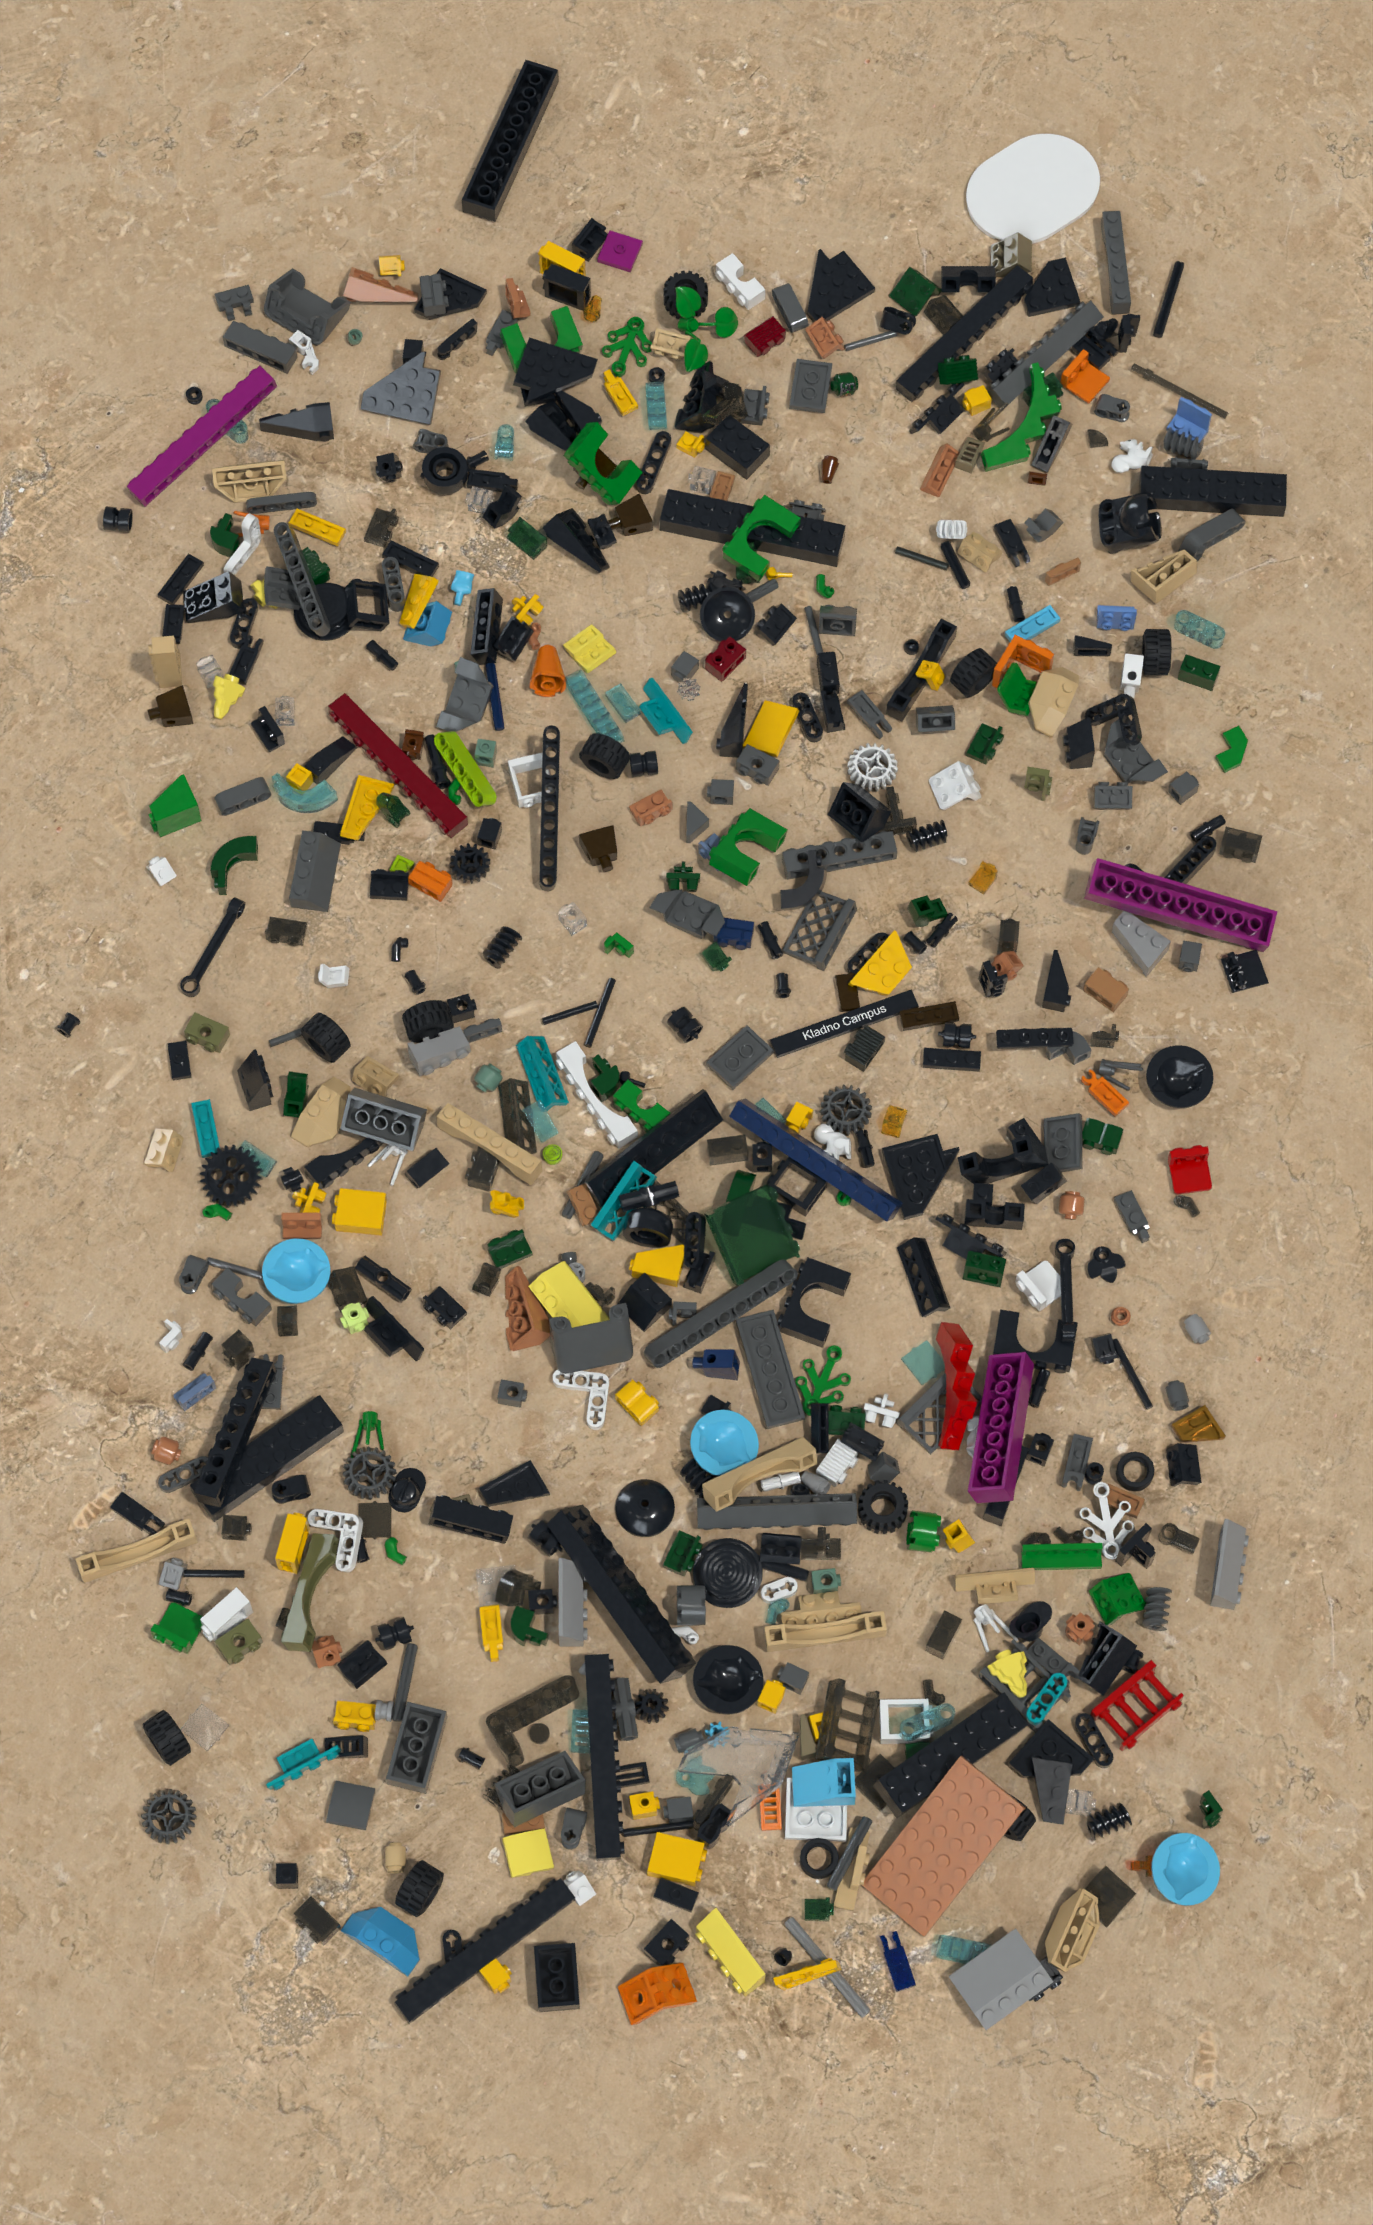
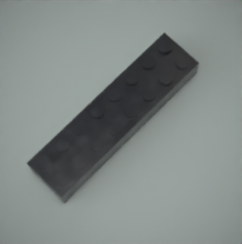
(1215, 490)
(278, 1452)
(971, 1738)

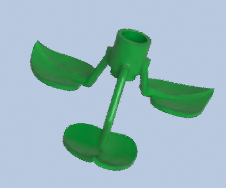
(687, 303)

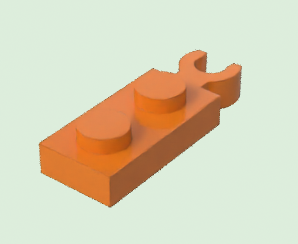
(1105, 1093)

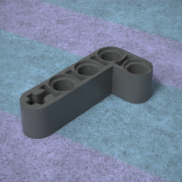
(1211, 533)

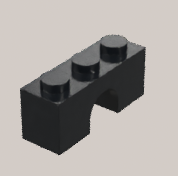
(957, 276)
(1007, 1216)

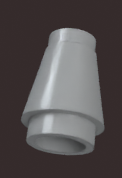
(815, 1483)

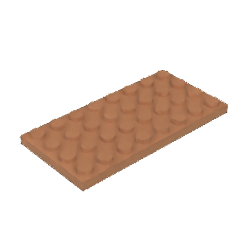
(943, 1846)

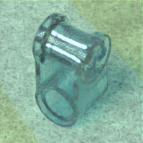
(505, 445)

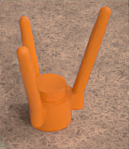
(264, 521)

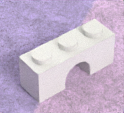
(747, 293)

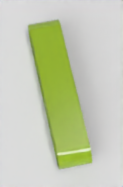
(465, 768)

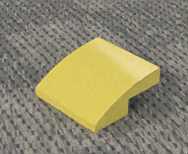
(589, 649)
(528, 1853)

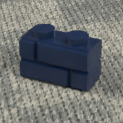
(735, 933)

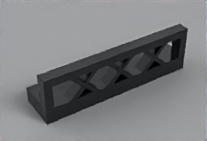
(927, 1270)

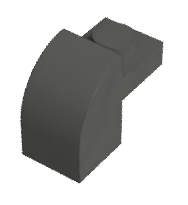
(1044, 525)
(1077, 1053)

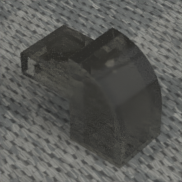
(513, 1586)

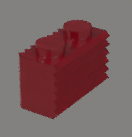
(765, 336)

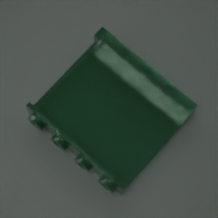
(752, 1233)

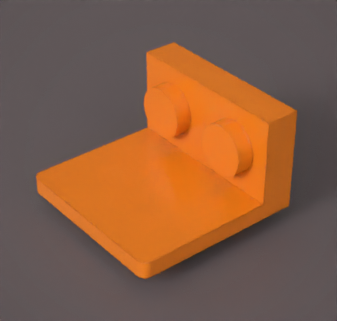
(1083, 378)

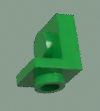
(620, 943)

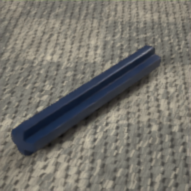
(495, 697)

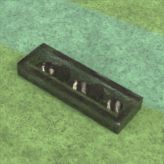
(712, 1800)

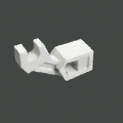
(310, 359)

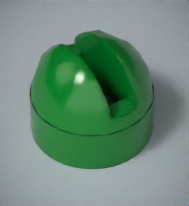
(846, 1201)

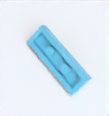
(1034, 624)

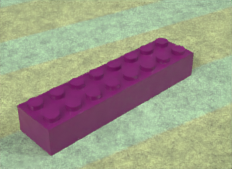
(1001, 1428)

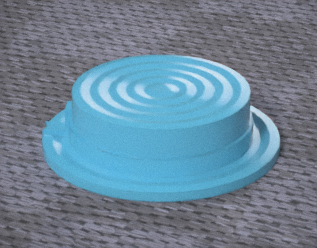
(296, 1271)
(723, 1441)
(1185, 1869)

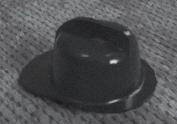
(407, 1490)
(1030, 1622)

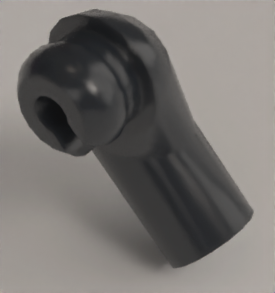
(396, 948)

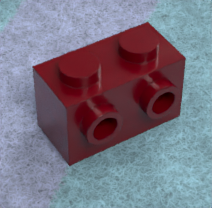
(725, 659)

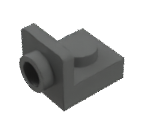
(685, 1309)

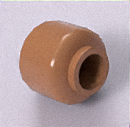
(1071, 1205)
(166, 1450)

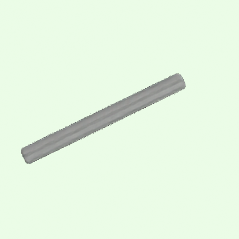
(818, 1956)

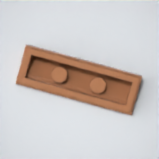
(940, 470)

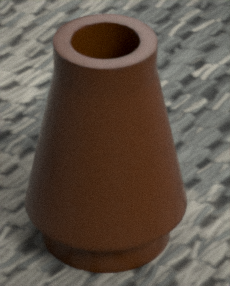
(829, 468)

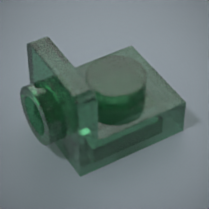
(818, 1909)

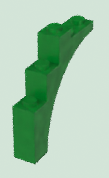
(1041, 407)

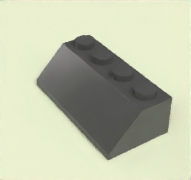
(314, 872)
(383, 1119)
(540, 1788)

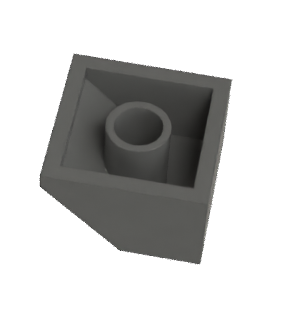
(837, 620)

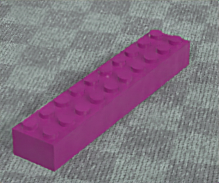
(1180, 905)

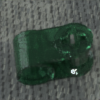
(392, 808)

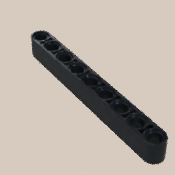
(549, 799)

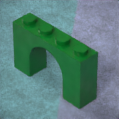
(565, 330)
(582, 457)
(765, 513)
(750, 827)

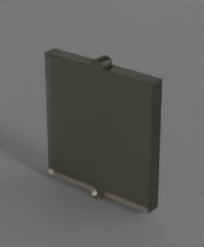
(376, 1519)

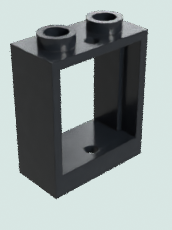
(567, 287)
(364, 620)
(801, 1207)

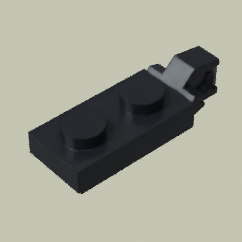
(490, 480)
(174, 621)
(333, 831)

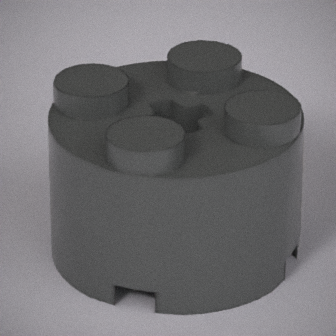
(691, 1605)

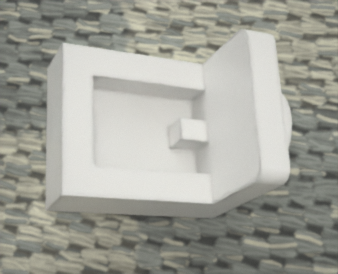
(161, 870)
(333, 976)
(172, 1339)
(579, 1886)

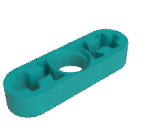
(1033, 1707)

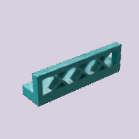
(538, 1072)
(612, 1205)

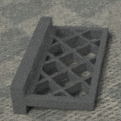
(833, 937)
(920, 1406)

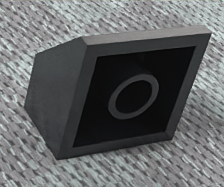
(1079, 745)
(646, 1302)

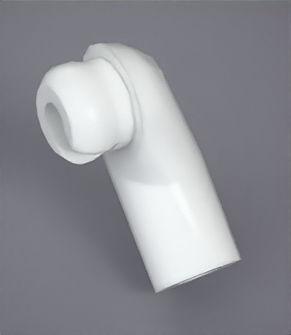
(687, 1633)

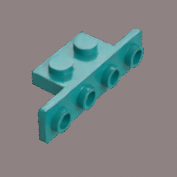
(662, 713)
(299, 1760)

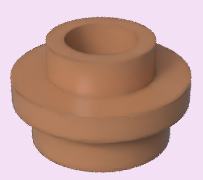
(1120, 1311)

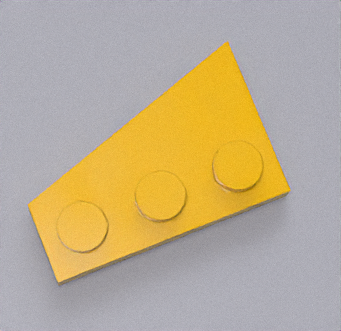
(417, 599)
(807, 1974)

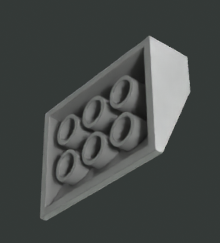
(1000, 1979)

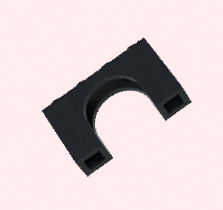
(1027, 1156)
(812, 1276)
(1056, 1358)

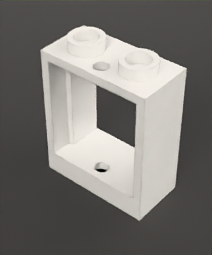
(522, 765)
(226, 1615)
(885, 1737)

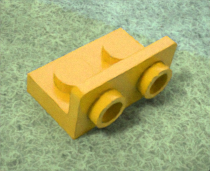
(355, 1716)

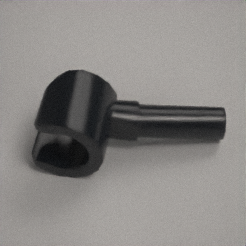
(625, 1075)

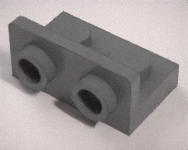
(755, 406)
(1113, 796)

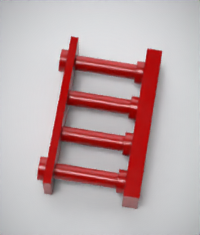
(1132, 1685)

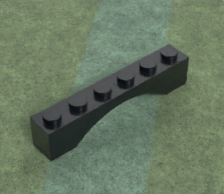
(910, 689)
(328, 1167)

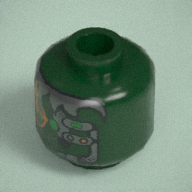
(844, 384)

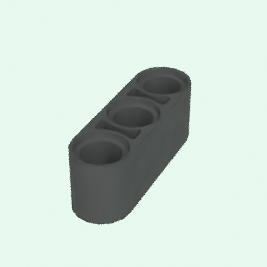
(790, 307)
(393, 576)
(242, 796)

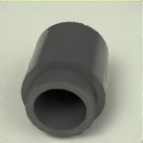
(1177, 1395)
(688, 1739)

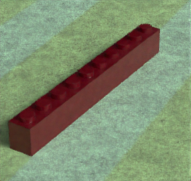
(397, 766)

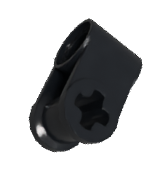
(896, 320)
(292, 1488)

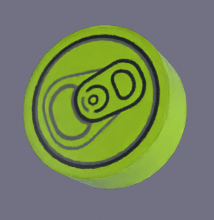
(552, 1154)

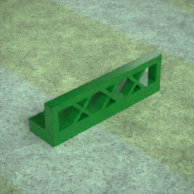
(1062, 1556)

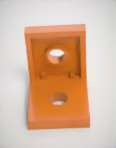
(1024, 652)
(657, 1991)

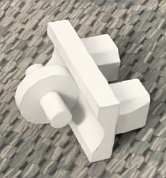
(890, 1415)

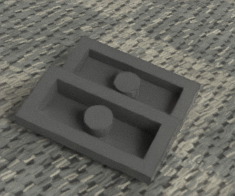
(280, 589)
(350, 1805)

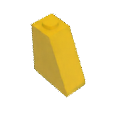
(660, 1265)

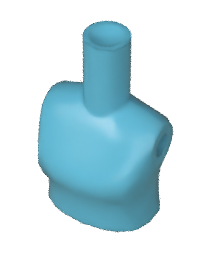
(462, 585)

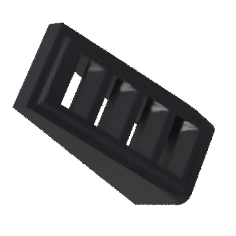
(1089, 647)
(363, 1746)

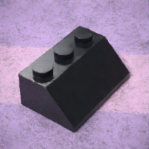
(858, 811)

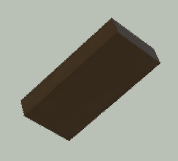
(847, 994)

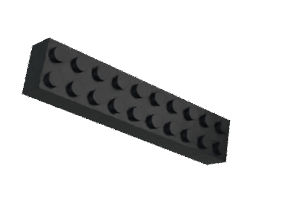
(510, 140)
(718, 519)
(621, 1593)

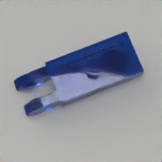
(897, 1964)

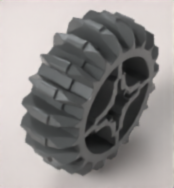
(852, 1112)
(362, 1475)
(169, 1833)

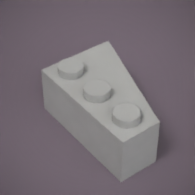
(1140, 941)
(438, 1051)

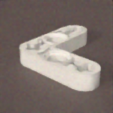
(252, 539)
(594, 1390)
(347, 1531)

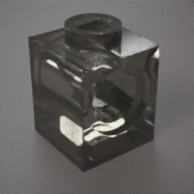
(236, 1527)

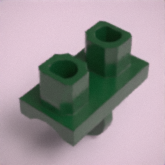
(691, 878)

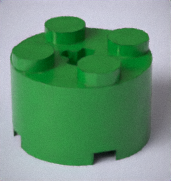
(923, 1531)

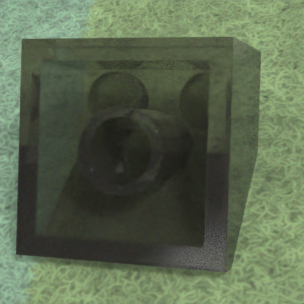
(1112, 1895)

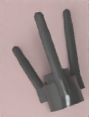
(1109, 1067)

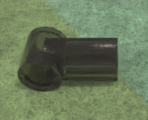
(1180, 1540)

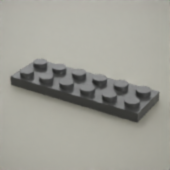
(770, 1369)

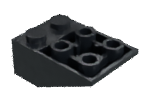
(214, 599)
(255, 1082)

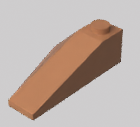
(363, 287)
(527, 1319)

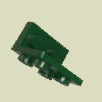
(914, 291)

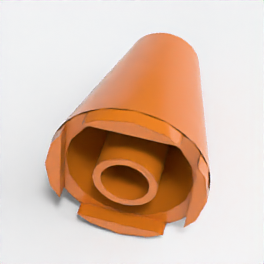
(547, 673)

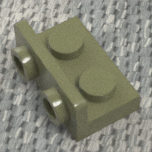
(1037, 780)

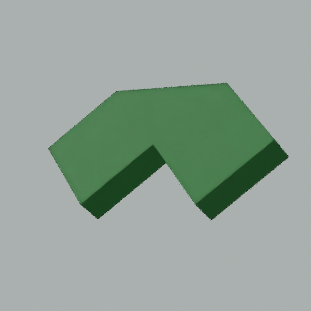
(1237, 743)

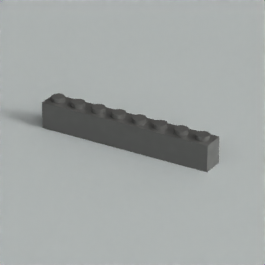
(1046, 353)
(780, 1511)

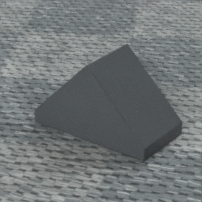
(696, 822)

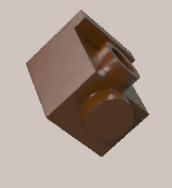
(413, 744)

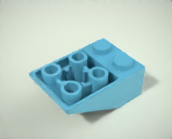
(824, 1783)

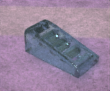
(574, 1748)

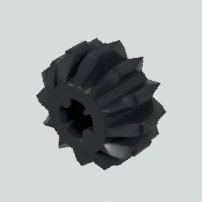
(657, 1701)

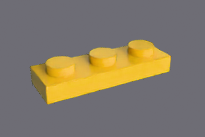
(317, 527)

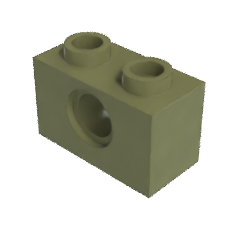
(201, 1024)
(243, 1631)

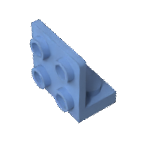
(1191, 420)
(1116, 617)

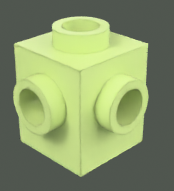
(353, 1323)

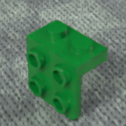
(1016, 690)
(178, 1628)

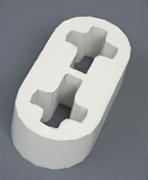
(778, 1585)

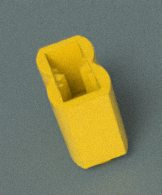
(637, 1402)

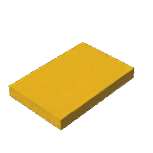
(771, 727)

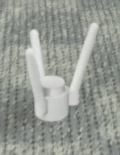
(390, 1149)
(986, 1615)

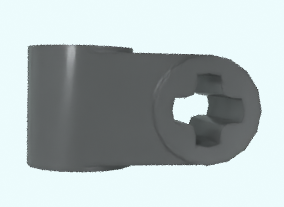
(1112, 407)
(429, 441)
(1086, 833)
(194, 1271)
(573, 1825)

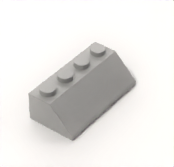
(1228, 1565)
(571, 1605)

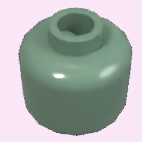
(488, 1078)

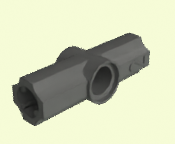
(625, 1710)

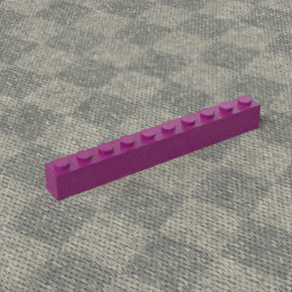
(202, 436)

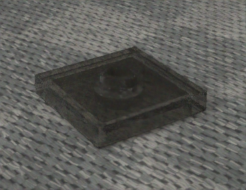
(866, 1779)

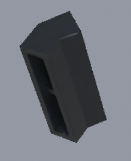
(820, 1427)

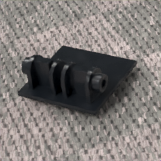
(1244, 970)

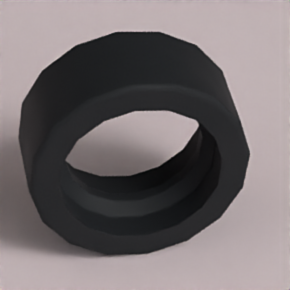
(1135, 1486)
(819, 1842)

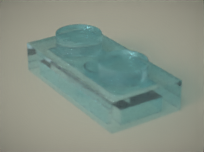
(623, 703)
(540, 1121)
(266, 1162)

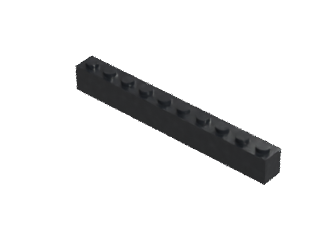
(965, 332)
(603, 1757)
(480, 1953)

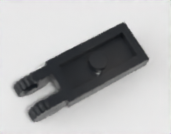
(457, 339)
(1011, 541)
(246, 659)
(135, 1513)

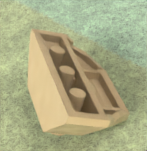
(249, 479)
(1052, 699)
(323, 1114)
(1073, 1931)

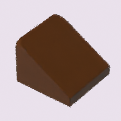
(1037, 478)

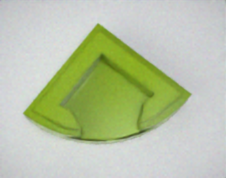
(402, 863)

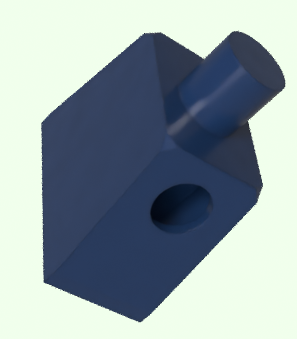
(718, 1363)

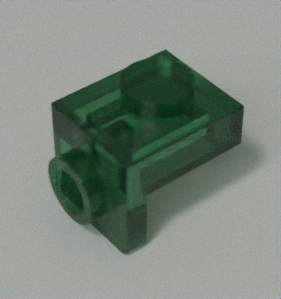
(715, 957)

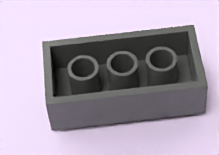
(416, 1747)

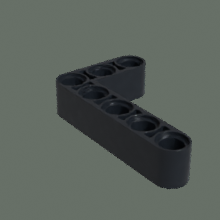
(1187, 864)

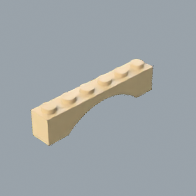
(512, 1156)
(789, 1458)
(109, 1561)
(851, 1629)

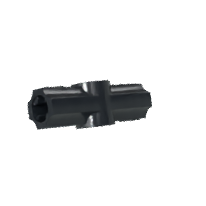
(649, 1196)
(373, 1272)

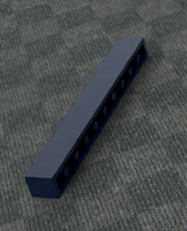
(816, 1159)

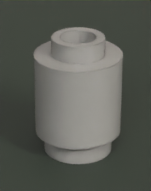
(1197, 1329)

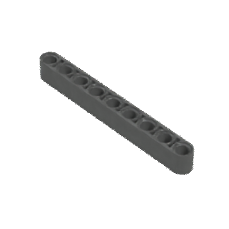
(720, 1313)

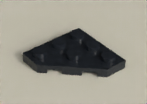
(1052, 290)
(461, 295)
(1052, 1745)

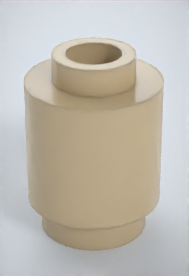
(395, 1858)

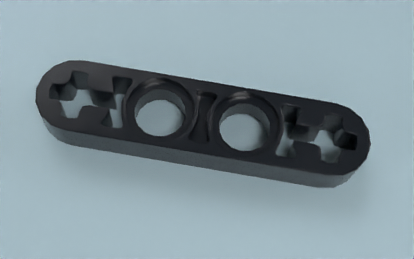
(653, 462)

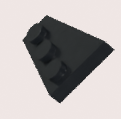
(515, 1486)
(1052, 1786)

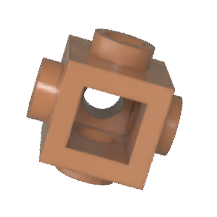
(1008, 964)
(1078, 1634)
(326, 1651)

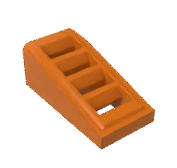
(771, 1826)

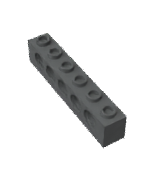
(849, 859)

